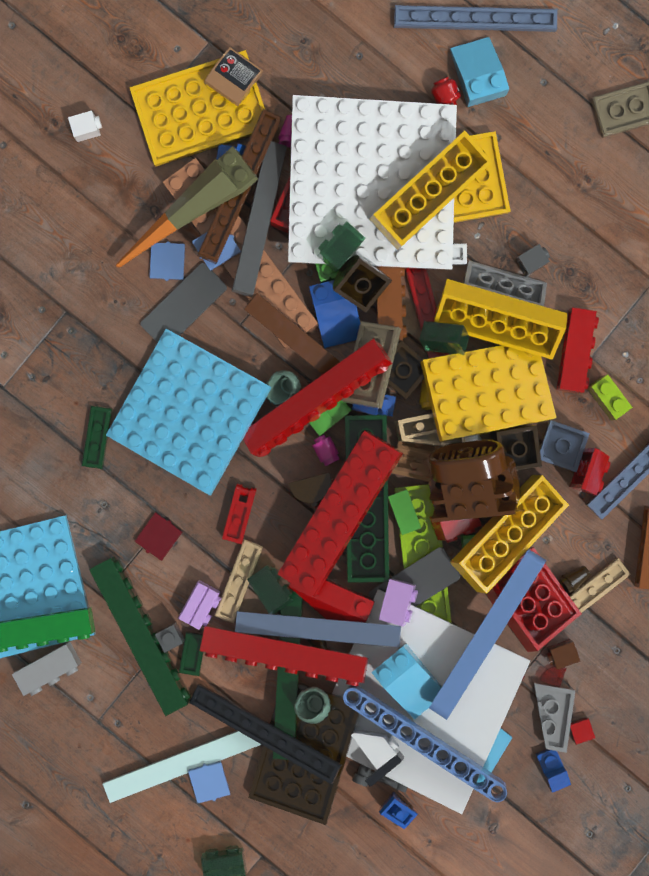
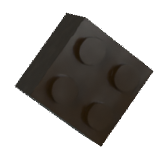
(405, 371)
(521, 445)

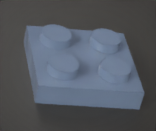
(563, 445)

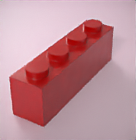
(576, 350)

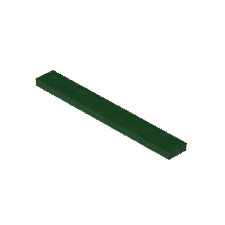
(287, 682)

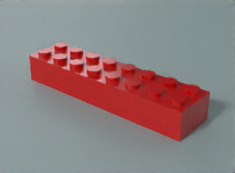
(340, 513)

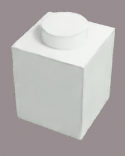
(85, 126)

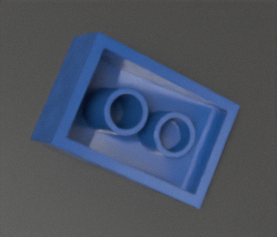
(335, 315)

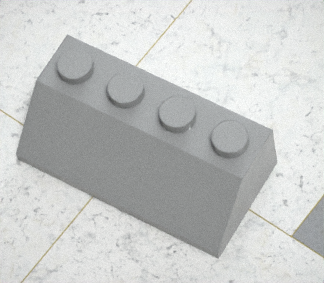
(505, 283)

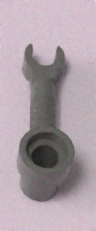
(364, 772)

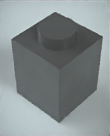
(533, 259)
(170, 637)

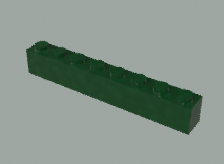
(140, 636)

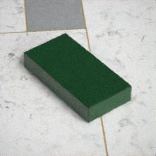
(191, 655)

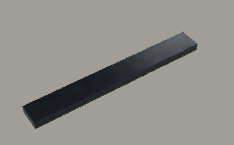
(265, 734)

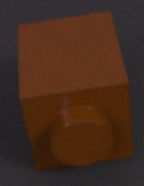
(562, 654)

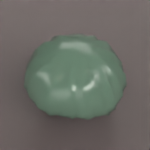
(283, 385)
(312, 705)

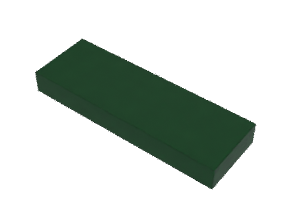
(96, 437)

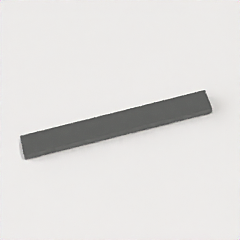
(259, 220)

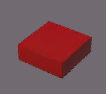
(582, 731)

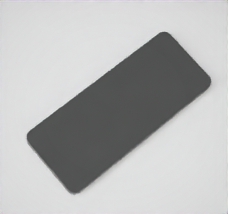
(185, 303)
(428, 574)

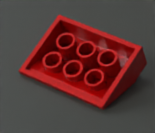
(543, 610)

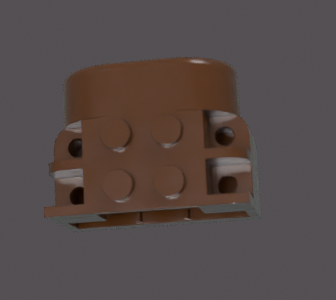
(472, 481)

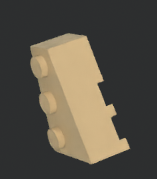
(421, 431)

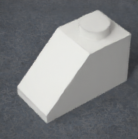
(376, 746)

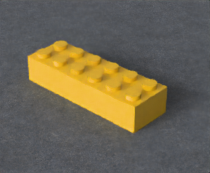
(430, 190)
(502, 319)
(508, 537)

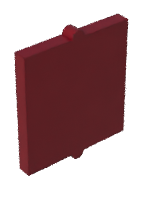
(158, 536)

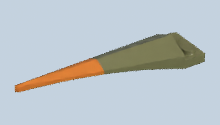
(215, 186)

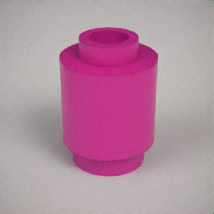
(325, 450)

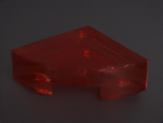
(553, 676)

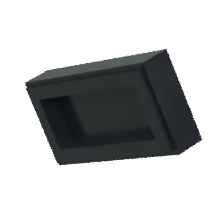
(384, 769)

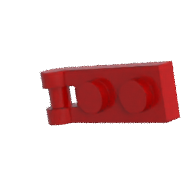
(239, 514)

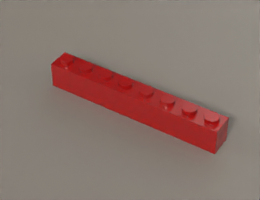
(317, 398)
(284, 654)

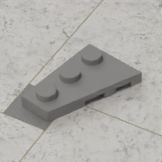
(555, 713)

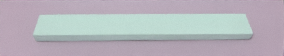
(177, 765)

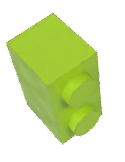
(609, 397)

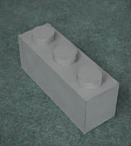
(47, 669)

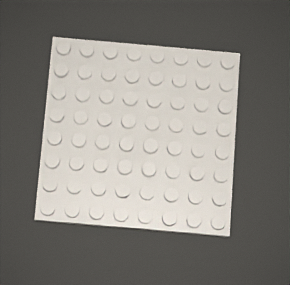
(354, 160)
(471, 724)

